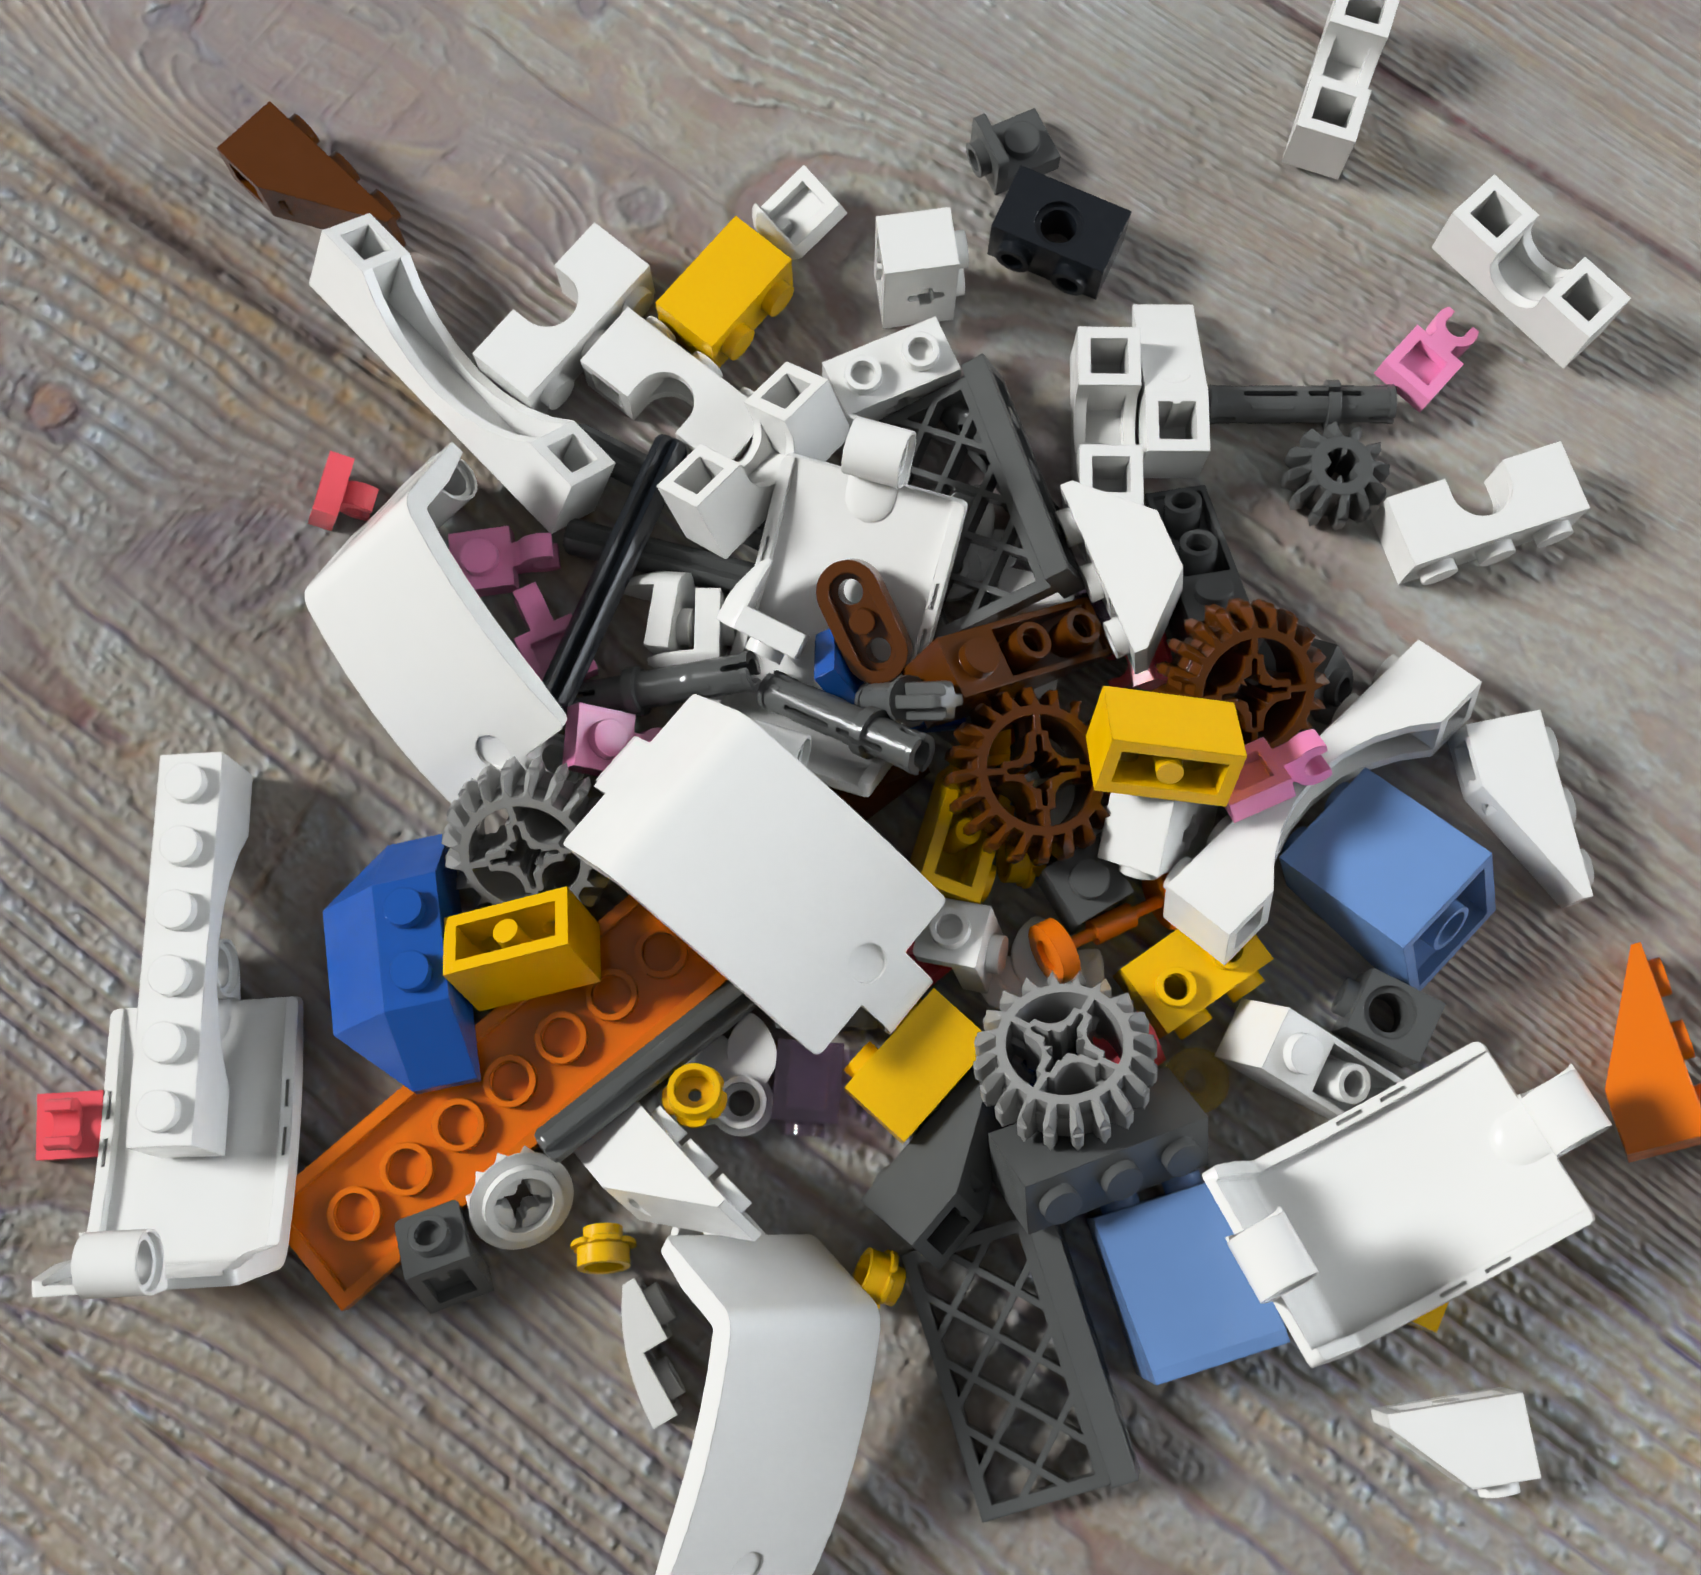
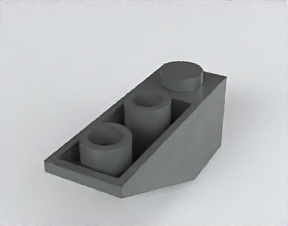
(1203, 551)
(941, 1177)

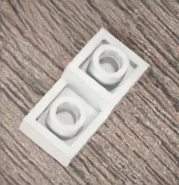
(644, 1326)

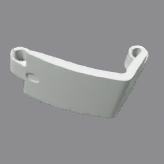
(840, 514)
(427, 644)
(761, 872)
(1407, 1199)
(197, 1217)
(776, 1405)

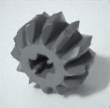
(1341, 455)

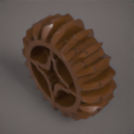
(1225, 652)
(1033, 726)

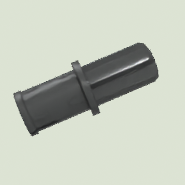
(911, 699)

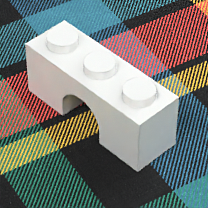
(1339, 85)
(1494, 251)
(543, 362)
(643, 363)
(1103, 410)
(727, 500)
(1431, 535)

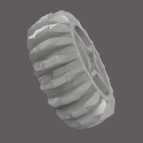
(525, 850)
(1080, 1090)

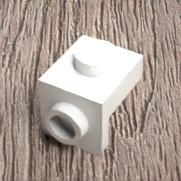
(967, 940)

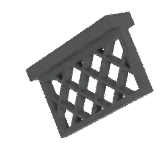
(1021, 487)
(1080, 1364)

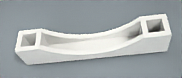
(378, 293)
(1402, 716)
(178, 1058)

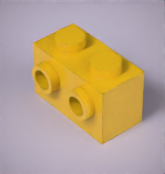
(727, 293)
(1165, 746)
(949, 857)
(522, 949)
(1180, 979)
(913, 1066)

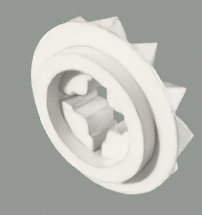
(537, 1215)

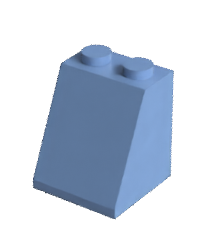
(1391, 878)
(1179, 1283)

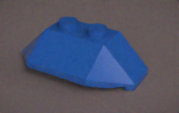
(389, 969)

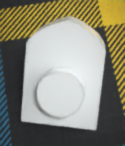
(797, 214)
(671, 609)
(710, 634)
(767, 635)

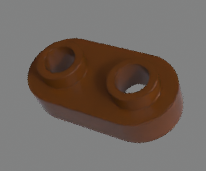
(859, 623)

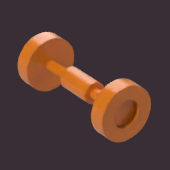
(1057, 950)

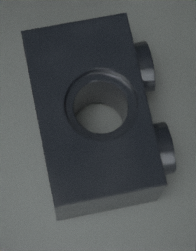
(1045, 206)

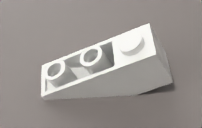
(1173, 393)
(1516, 790)
(1300, 1059)
(660, 1179)

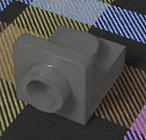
(1005, 146)
(440, 1258)

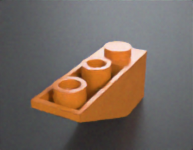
(1647, 1075)

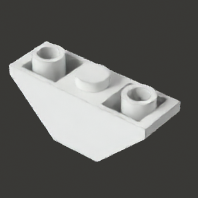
(1126, 566)

